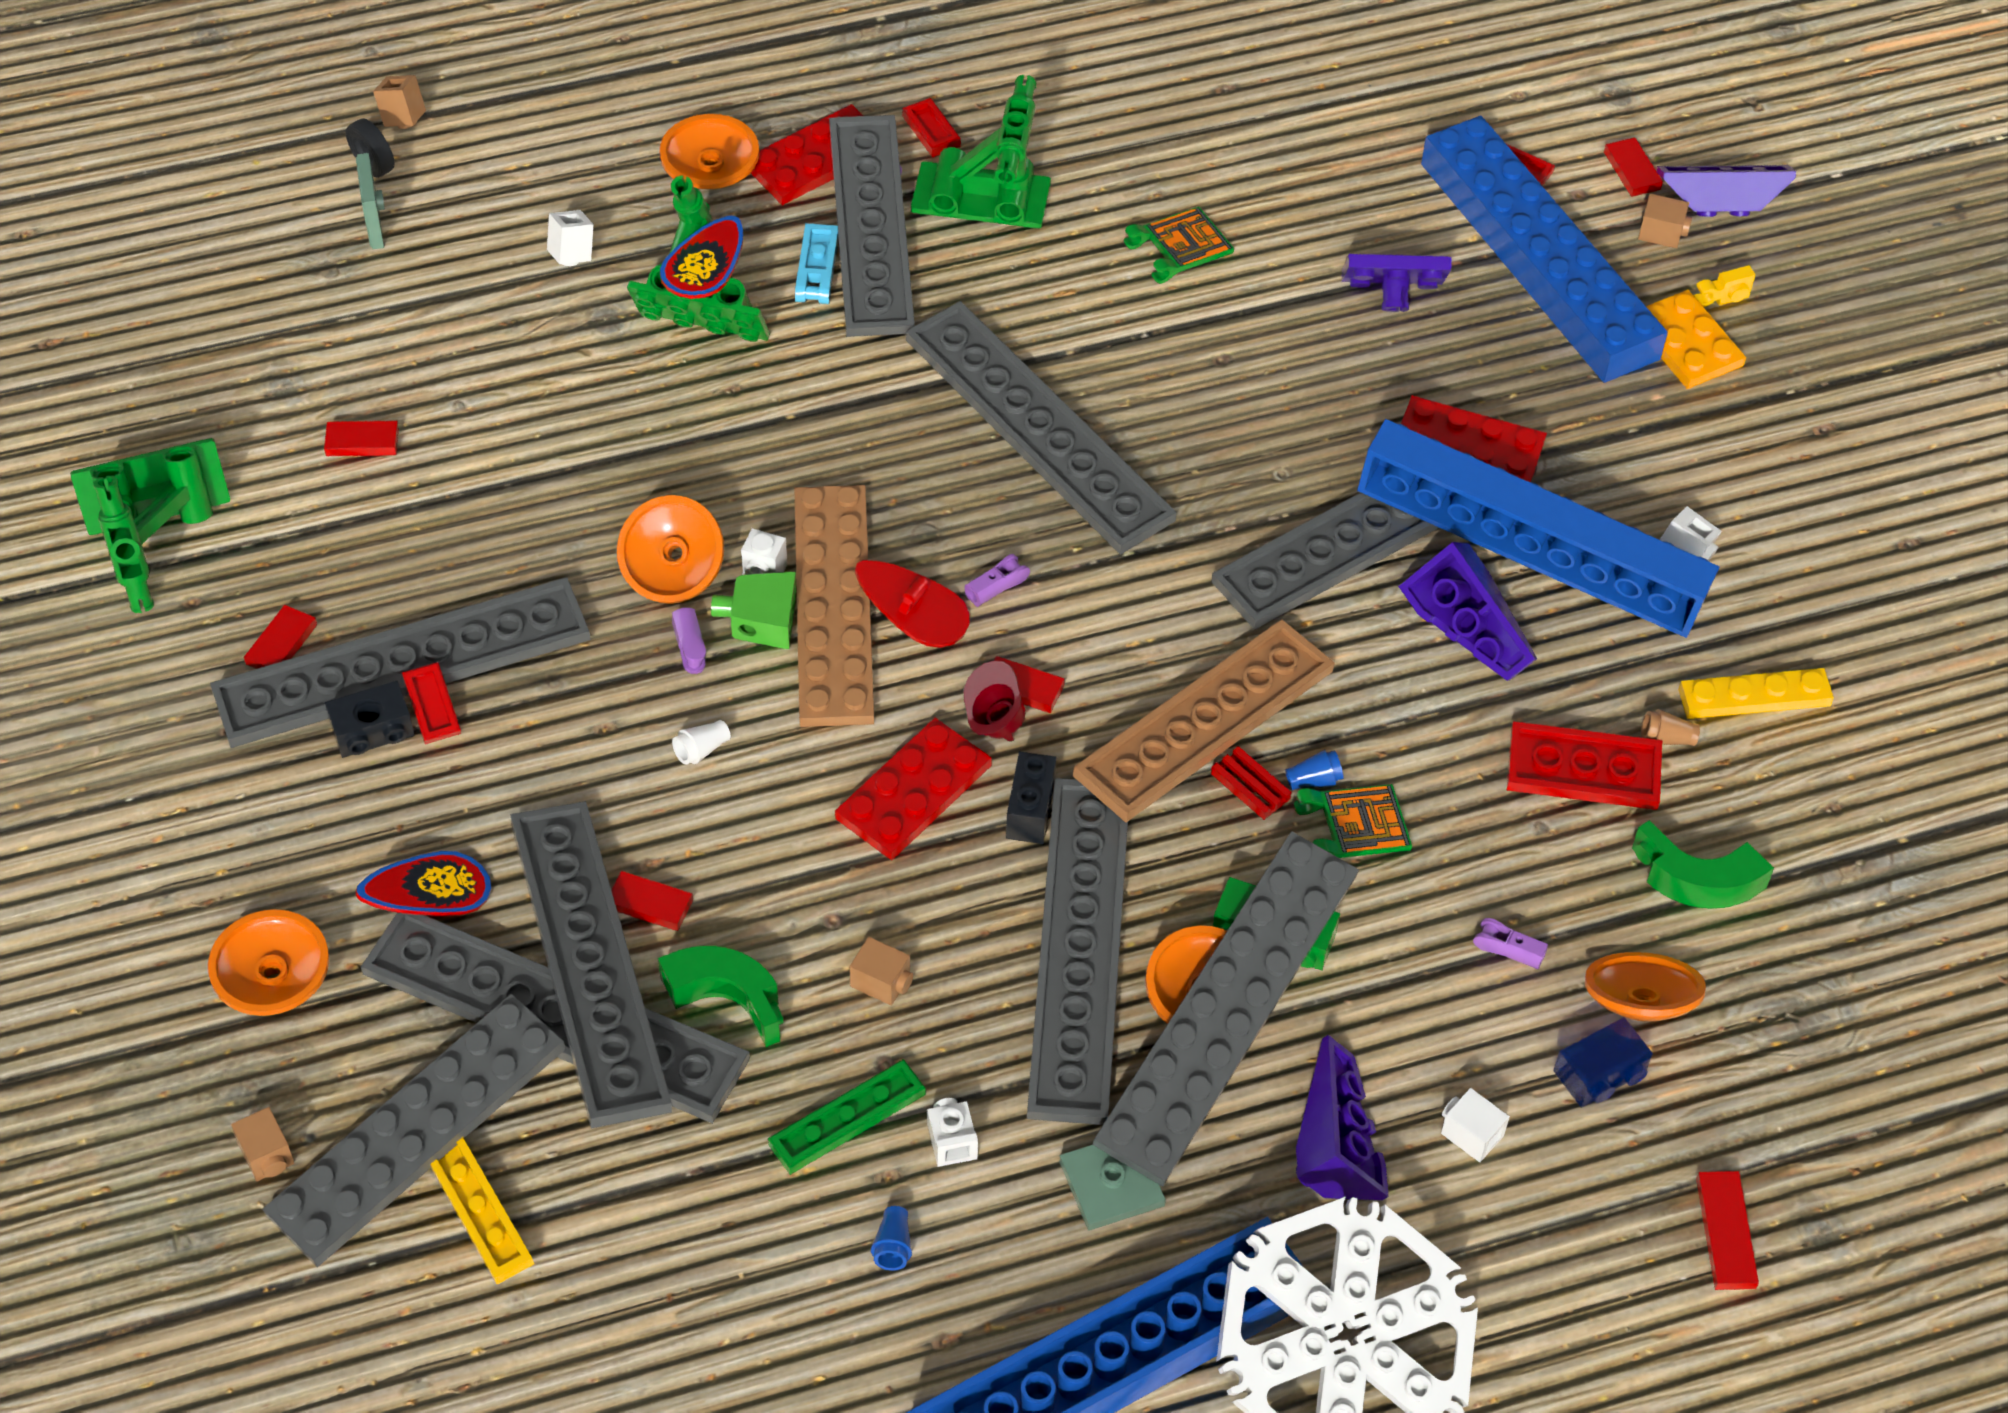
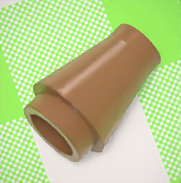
(1669, 728)

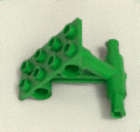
(1002, 196)
(719, 313)
(139, 494)

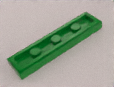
(846, 1116)

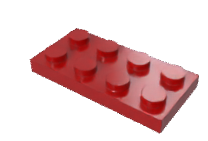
(799, 160)
(1483, 437)
(1585, 765)
(913, 788)

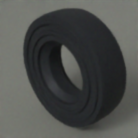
(367, 138)

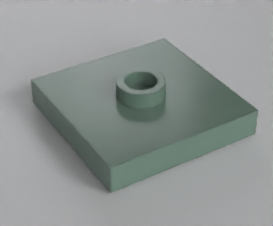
(371, 201)
(1108, 1188)

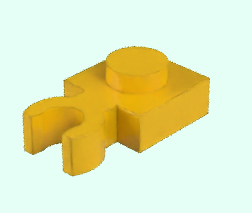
(1728, 288)

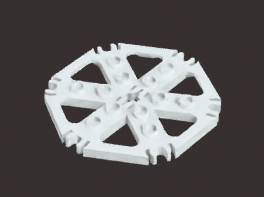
(1350, 1293)

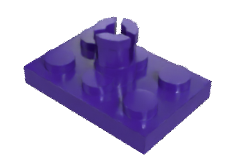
(1396, 274)

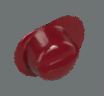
(994, 701)

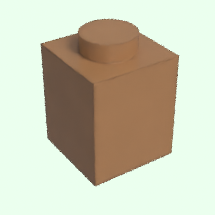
(399, 101)
(1665, 221)
(880, 971)
(263, 1144)

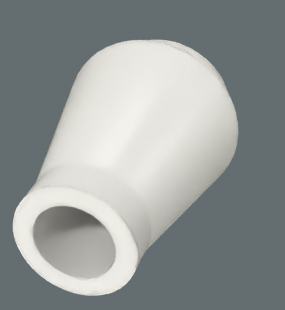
(699, 741)

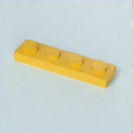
(1755, 693)
(481, 1213)

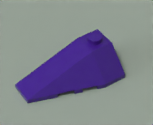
(1466, 604)
(1334, 1136)

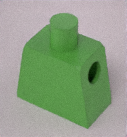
(760, 608)

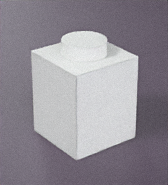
(570, 237)
(1474, 1124)

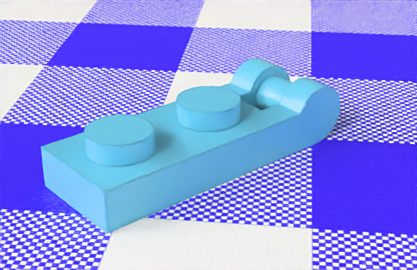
(816, 263)

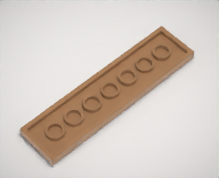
(832, 607)
(1203, 720)

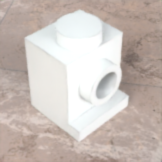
(1692, 534)
(763, 553)
(952, 1132)

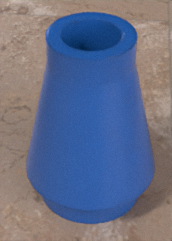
(1316, 771)
(892, 1242)

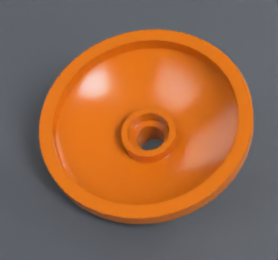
(710, 150)
(648, 544)
(264, 946)
(1177, 965)
(1645, 985)

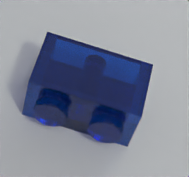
(1603, 1063)

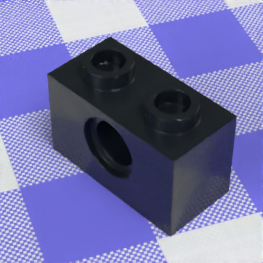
(369, 719)
(1031, 797)

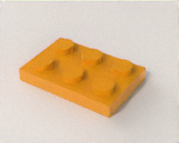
(1695, 343)

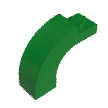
(1701, 881)
(727, 974)

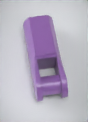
(994, 581)
(689, 640)
(1517, 945)

